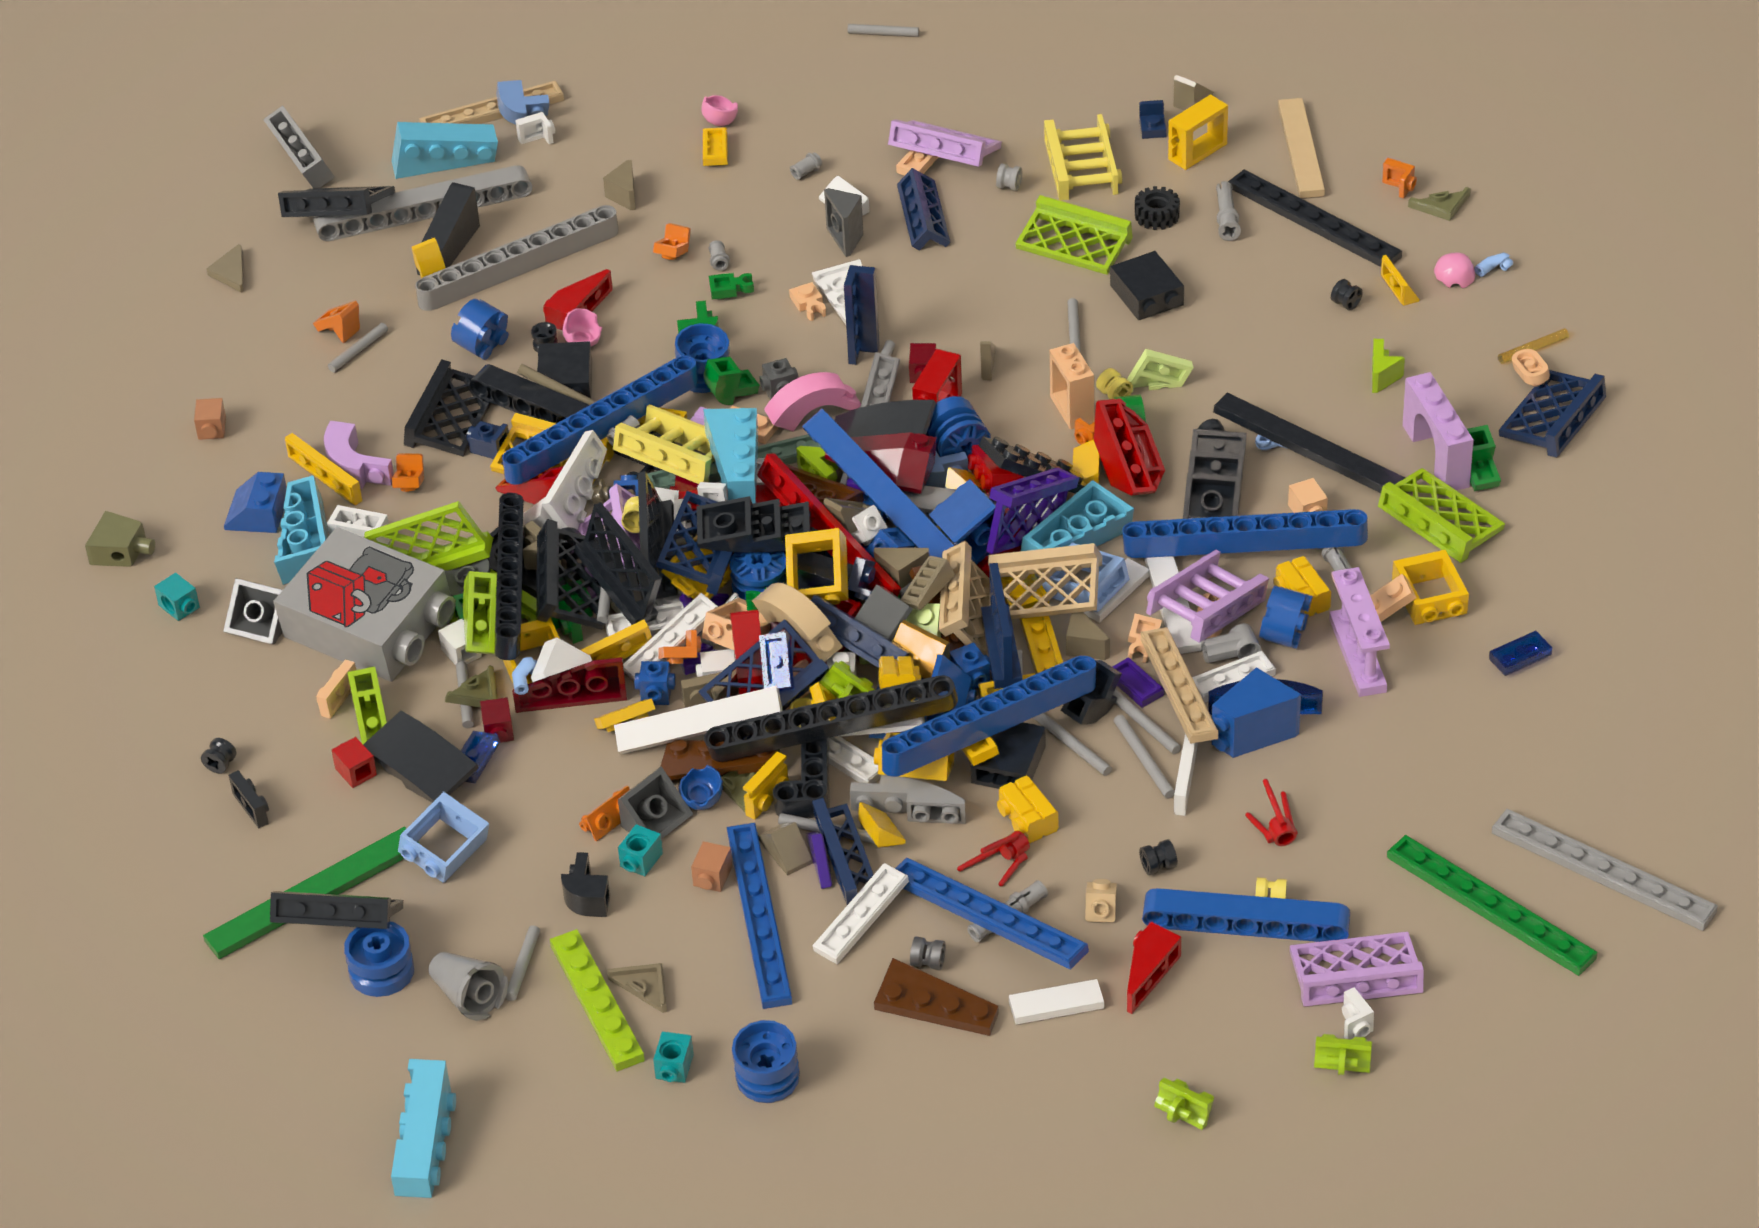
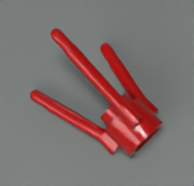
(1280, 828)
(1010, 847)

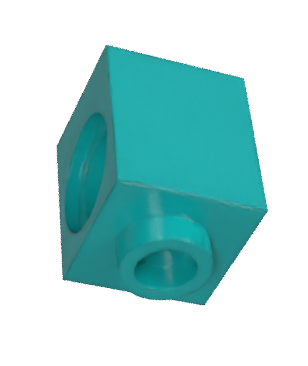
(177, 596)
(640, 850)
(673, 1057)

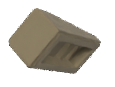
(929, 581)

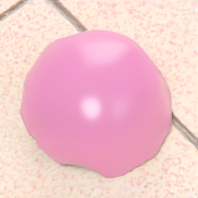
(719, 110)
(1454, 269)
(581, 326)

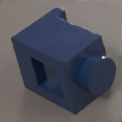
(486, 438)

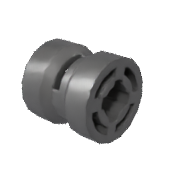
(927, 953)

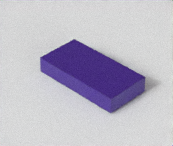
(1138, 683)

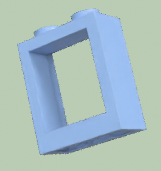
(1111, 579)
(455, 816)

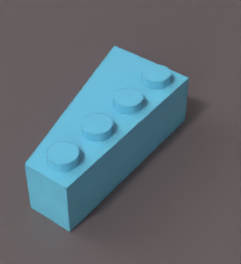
(441, 147)
(734, 448)
(1086, 518)
(302, 527)
(423, 1129)

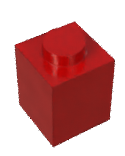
(354, 762)

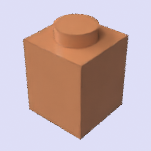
(210, 418)
(711, 866)

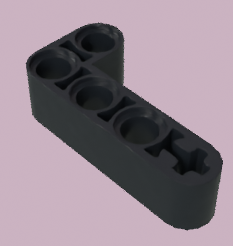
(797, 795)

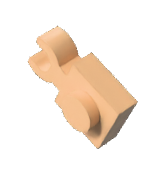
(808, 298)
(1139, 624)

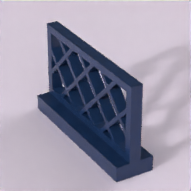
(1570, 418)
(719, 559)
(1000, 635)
(802, 681)

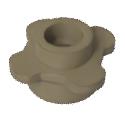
(601, 493)

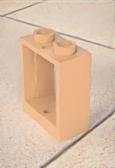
(1071, 385)
(718, 623)

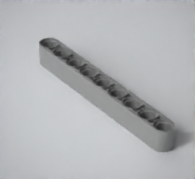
(423, 203)
(516, 258)

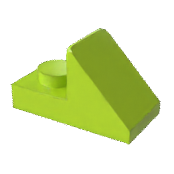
(1385, 368)
(813, 461)

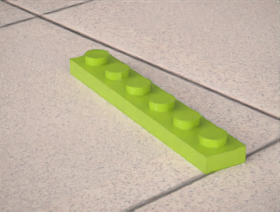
(597, 1000)

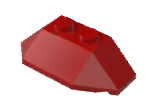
(1126, 448)

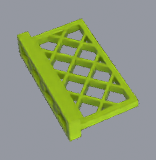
(1081, 221)
(1433, 523)
(447, 557)

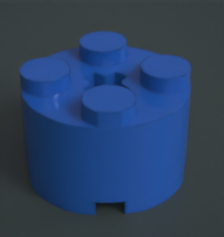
(480, 328)
(1285, 617)

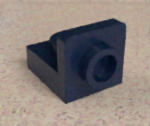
(1152, 119)
(861, 576)

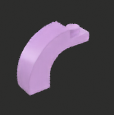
(340, 448)

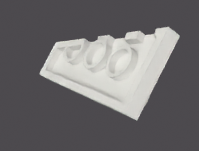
(832, 285)
(574, 483)

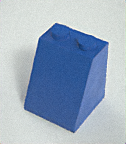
(968, 518)
(1255, 714)

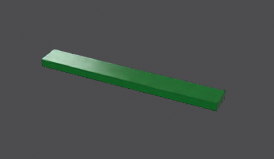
(331, 880)
(1492, 905)

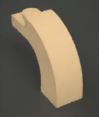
(787, 603)

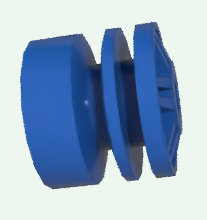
(702, 343)
(956, 426)
(756, 571)
(765, 1061)

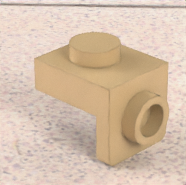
(1100, 901)

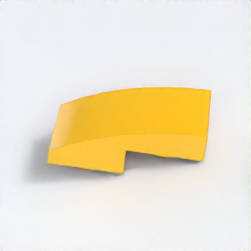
(428, 257)

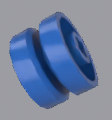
(379, 960)

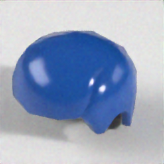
(701, 788)

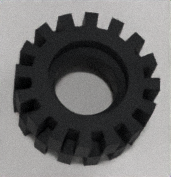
(1157, 208)

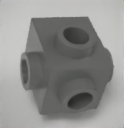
(776, 376)

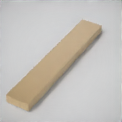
(488, 109)
(1301, 148)
(1179, 685)

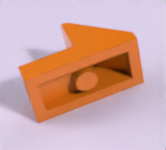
(341, 319)

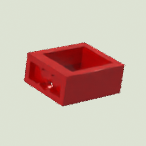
(935, 379)

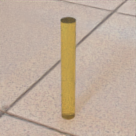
(1535, 344)

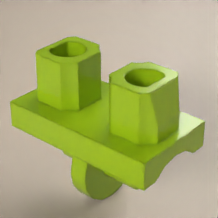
(844, 683)
(1343, 1054)
(1183, 1103)

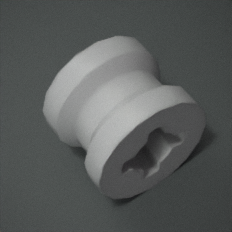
(1009, 177)

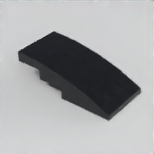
(888, 418)
(1214, 474)
(750, 527)
(420, 757)

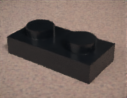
(246, 795)

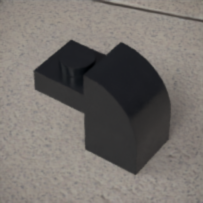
(1099, 702)
(585, 892)

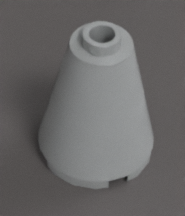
(470, 983)

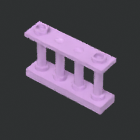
(1214, 614)
(1359, 632)

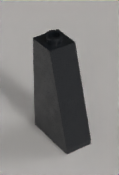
(454, 222)

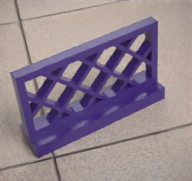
(1028, 492)

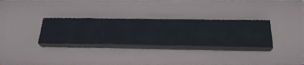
(1313, 218)
(1305, 443)

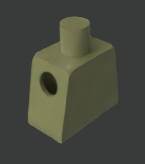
(117, 541)

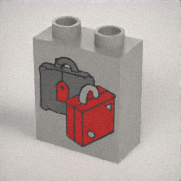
(365, 604)

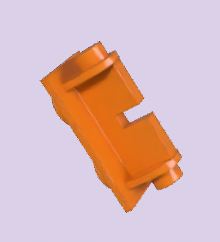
(604, 817)

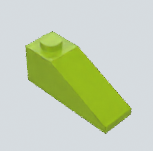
(479, 612)
(367, 702)

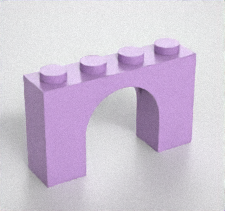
(1431, 415)

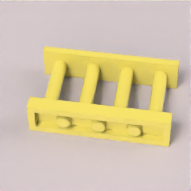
(1061, 166)
(661, 451)

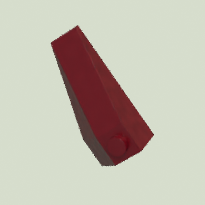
(902, 457)
(583, 685)

